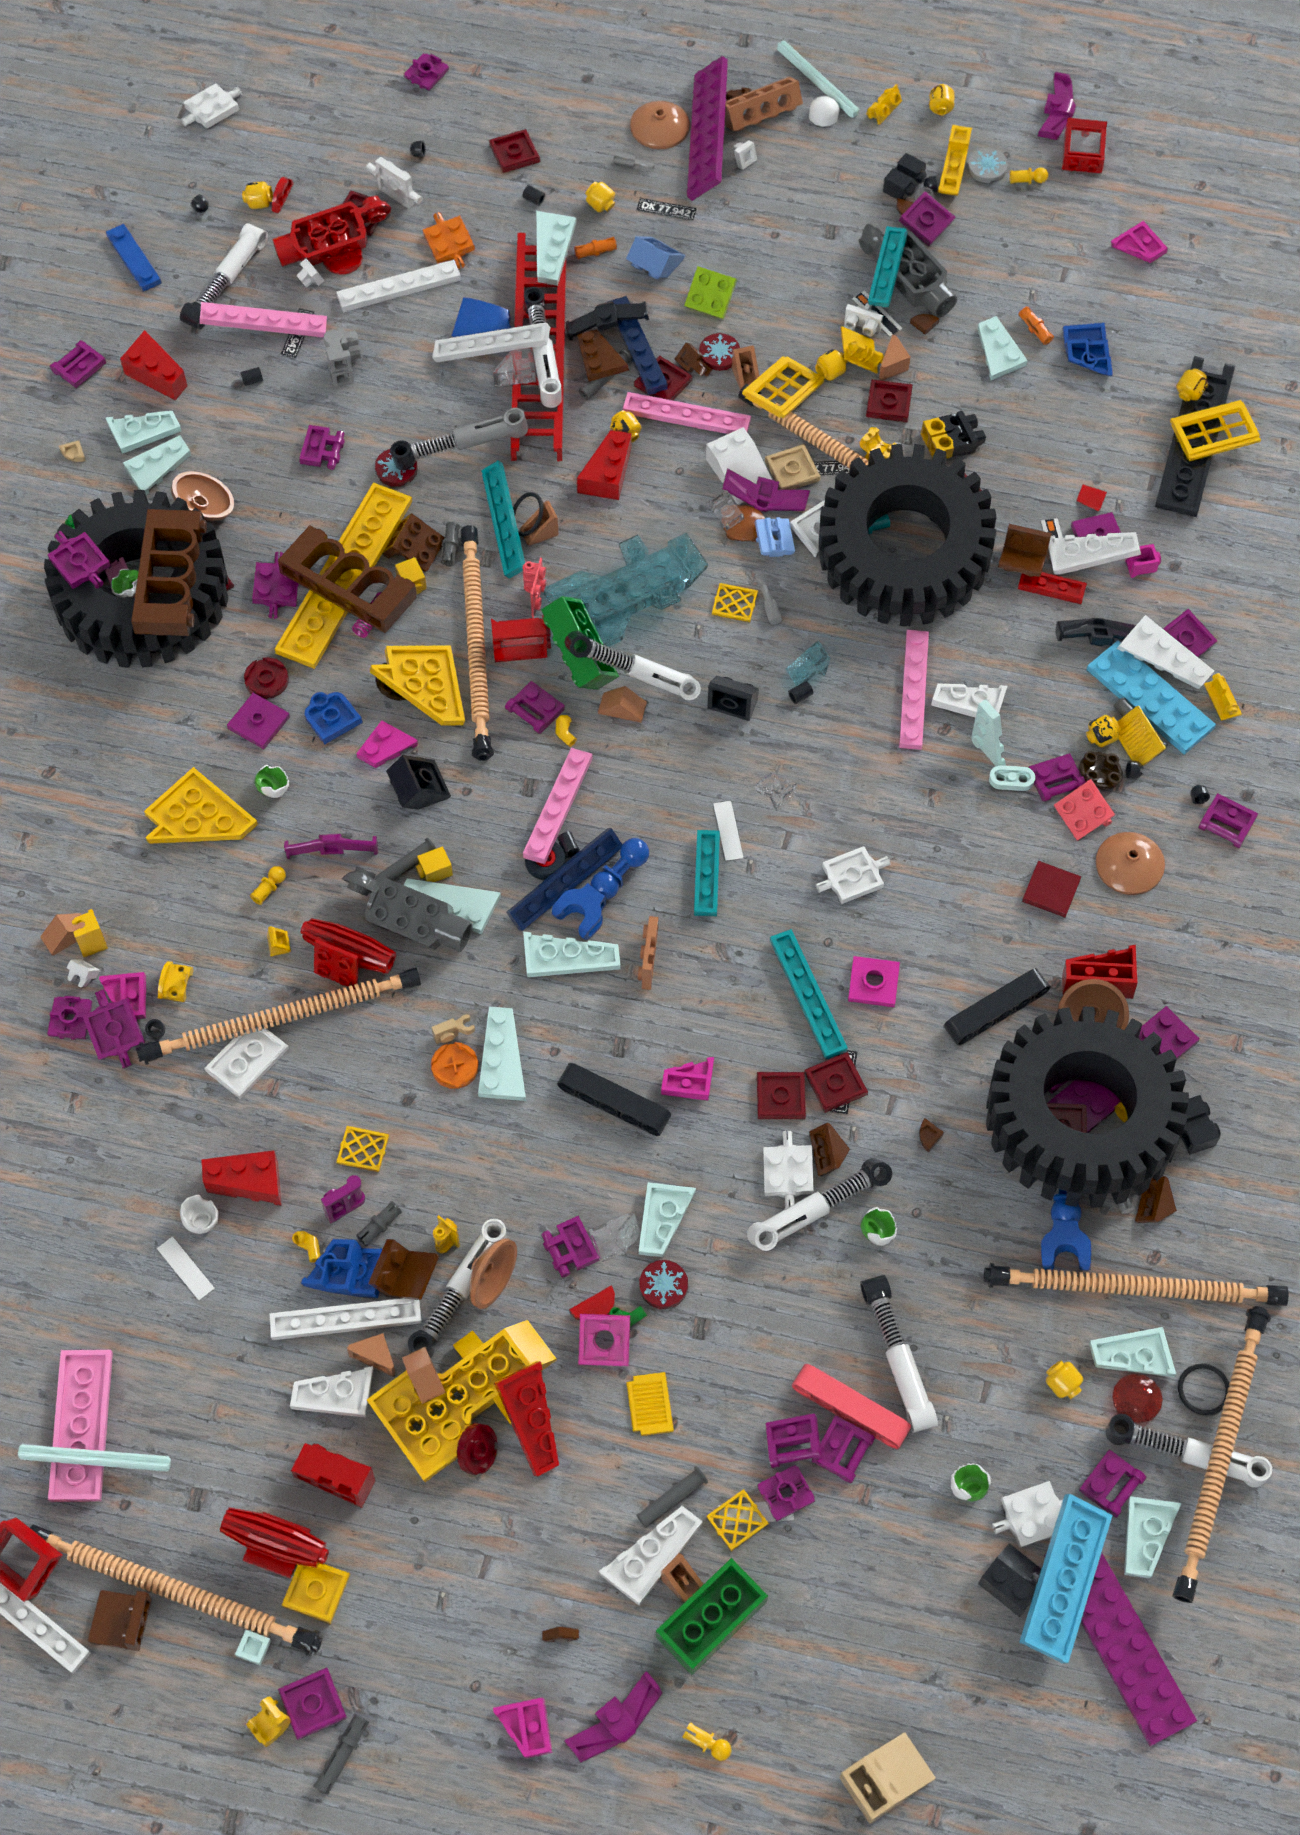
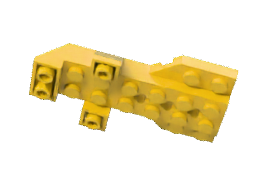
(474, 1375)

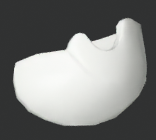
(824, 111)
(198, 1214)

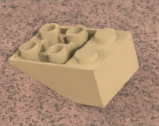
(886, 1777)

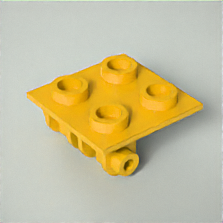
(860, 350)

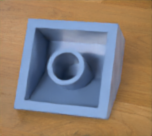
(654, 257)

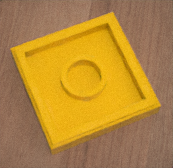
(316, 1591)

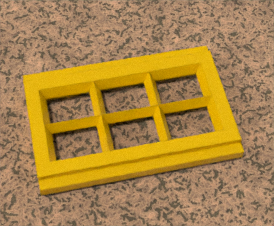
(793, 401)
(1220, 446)

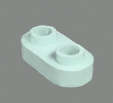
(1011, 777)

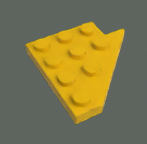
(425, 679)
(197, 812)

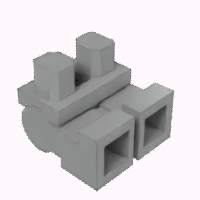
(340, 350)

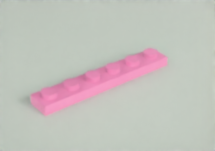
(263, 319)
(685, 414)
(914, 689)
(557, 806)

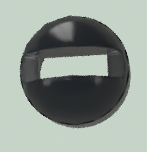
(418, 149)
(931, 182)
(199, 204)
(1133, 769)
(1199, 794)
(157, 1024)

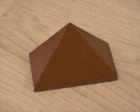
(827, 1148)
(1156, 1202)

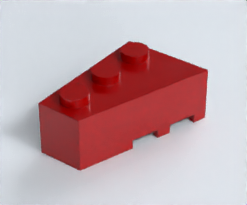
(153, 367)
(607, 467)
(1114, 967)
(244, 1176)
(334, 1474)

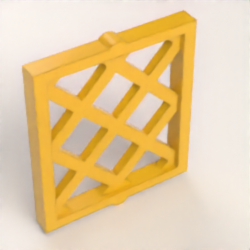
(729, 614)
(343, 1161)
(720, 1531)

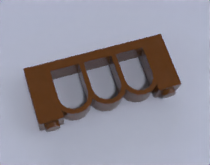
(313, 545)
(176, 617)

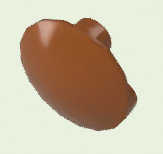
(746, 528)

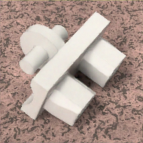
(864, 318)

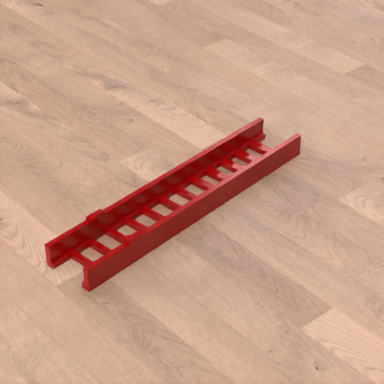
(559, 347)

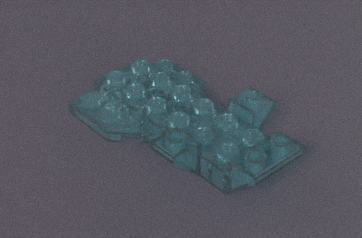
(644, 581)

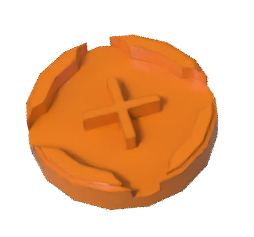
(454, 1065)

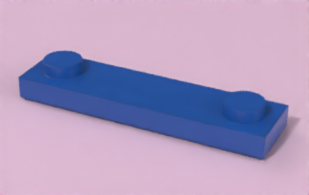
(133, 257)

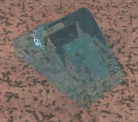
(812, 661)

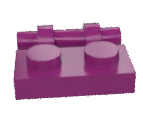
(315, 446)
(577, 1242)

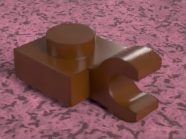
(690, 360)

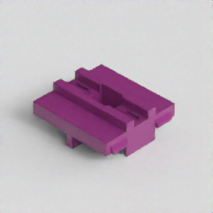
(420, 73)
(64, 1028)
(780, 1506)

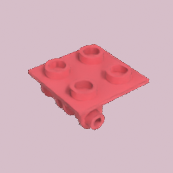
(534, 583)
(1084, 810)

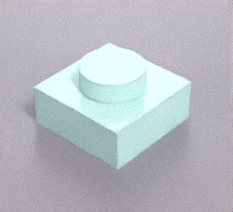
(253, 1647)

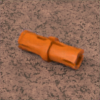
(595, 248)
(1036, 325)

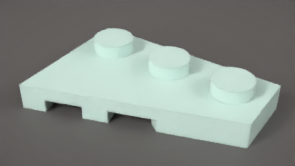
(139, 431)
(155, 463)
(987, 731)
(662, 1215)
(1134, 1352)
(1146, 1534)

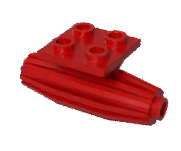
(343, 950)
(273, 1541)

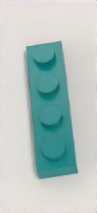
(887, 266)
(707, 873)

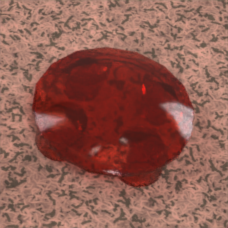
(1137, 1397)

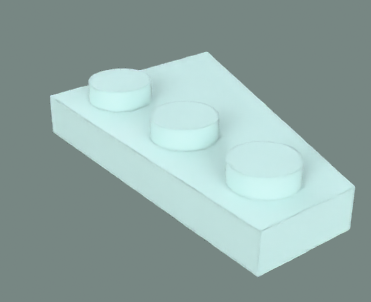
(1000, 349)

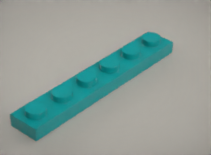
(503, 519)
(808, 994)

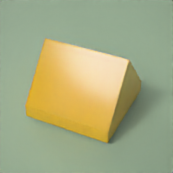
(278, 941)

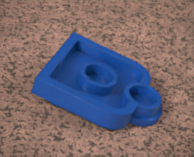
(331, 715)

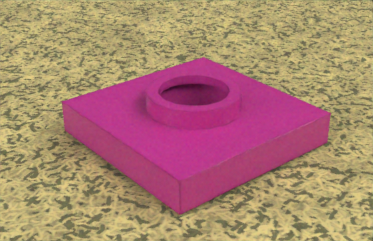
(862, 992)
(588, 1349)

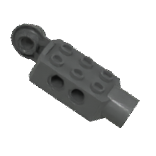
(919, 273)
(410, 912)

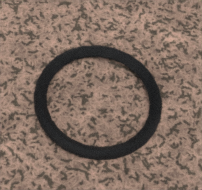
(540, 515)
(1183, 1398)

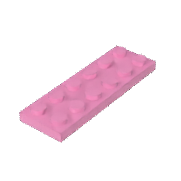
(80, 1422)

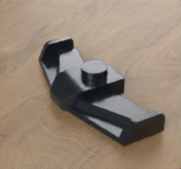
(606, 317)
(1099, 630)

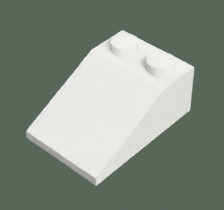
(738, 454)

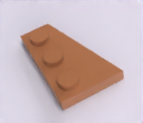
(648, 951)

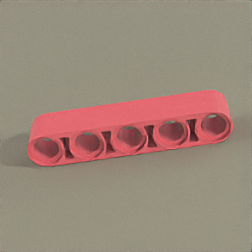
(851, 1406)

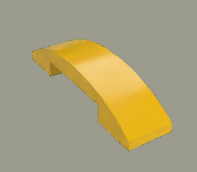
(955, 160)

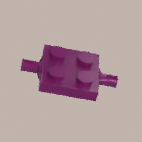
(78, 560)
(273, 587)
(113, 1029)

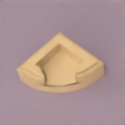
(72, 451)

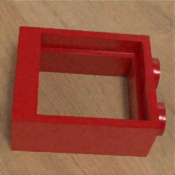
(42, 1570)

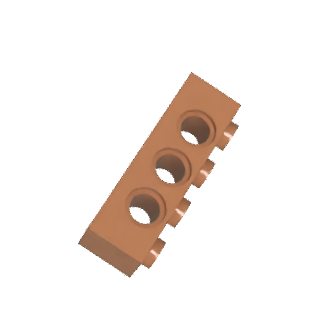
(790, 98)

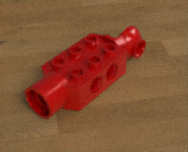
(330, 232)

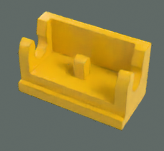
(90, 936)

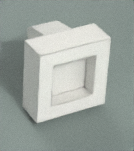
(744, 154)
(309, 274)
(82, 969)

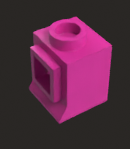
(1144, 563)

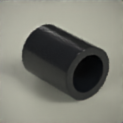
(533, 195)
(251, 376)
(800, 692)
(568, 844)

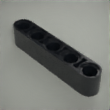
(997, 1006)
(614, 1099)

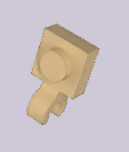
(449, 1029)

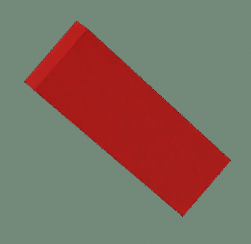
(1054, 587)

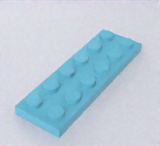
(1162, 704)
(1066, 1578)

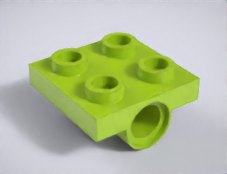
(710, 292)

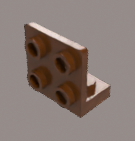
(416, 540)
(1024, 550)
(402, 1272)
(120, 1620)

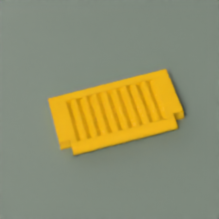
(1139, 737)
(650, 1404)

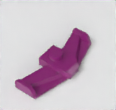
(1059, 106)
(764, 493)
(331, 844)
(616, 1720)

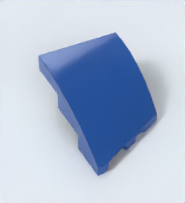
(480, 317)
(1088, 347)
(345, 1269)

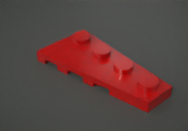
(528, 1412)

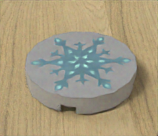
(987, 165)

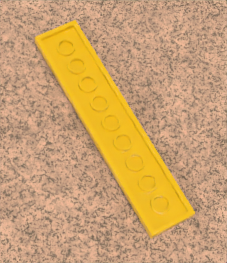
(366, 534)

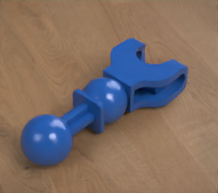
(604, 886)
(1065, 1235)

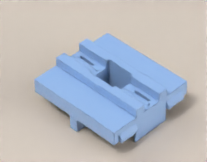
(767, 529)

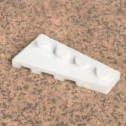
(1079, 553)
(1159, 648)
(640, 1566)

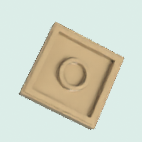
(792, 468)

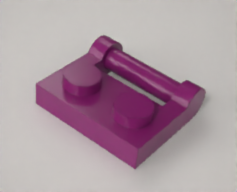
(81, 367)
(537, 701)
(1055, 771)
(1231, 814)
(336, 1201)
(790, 1433)
(835, 1445)
(1104, 1479)

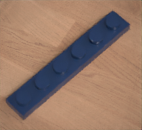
(641, 353)
(564, 879)

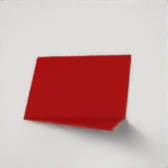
(1091, 497)

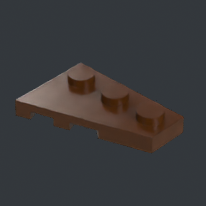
(599, 356)

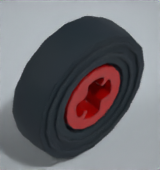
(543, 871)

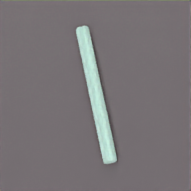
(817, 78)
(94, 1457)

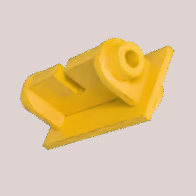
(886, 104)
(1222, 697)
(445, 1235)

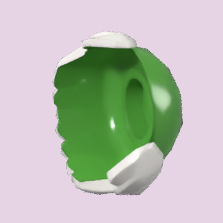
(125, 583)
(271, 781)
(878, 1226)
(970, 1482)

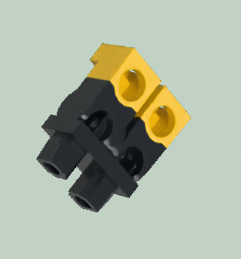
(952, 434)

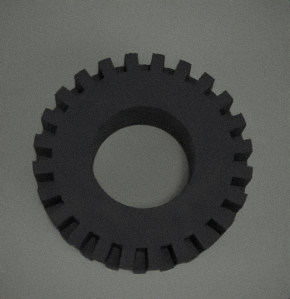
(917, 486)
(104, 620)
(1075, 1159)

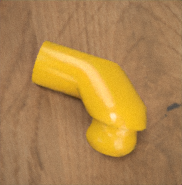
(562, 727)
(308, 1243)

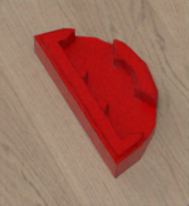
(281, 193)
(344, 263)
(597, 1304)

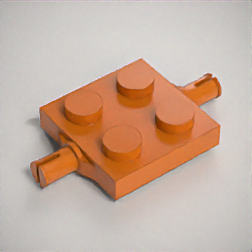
(448, 240)

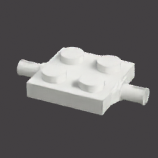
(211, 106)
(394, 182)
(853, 874)
(788, 1170)
(1030, 1514)

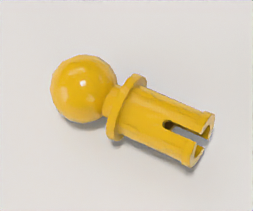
(1040, 175)
(275, 876)
(719, 1748)

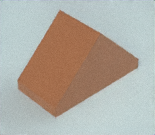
(895, 359)
(745, 365)
(547, 528)
(622, 704)
(60, 932)
(373, 1353)
(423, 1375)
(681, 1578)

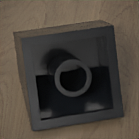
(732, 697)
(417, 782)
(1012, 1579)

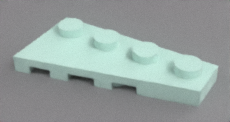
(553, 242)
(467, 902)
(567, 956)
(501, 1064)

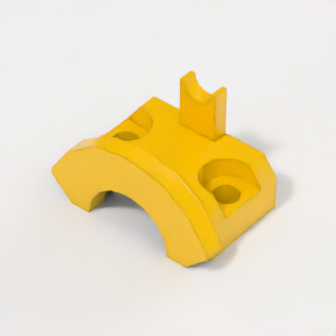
(872, 441)
(174, 981)
(269, 1723)

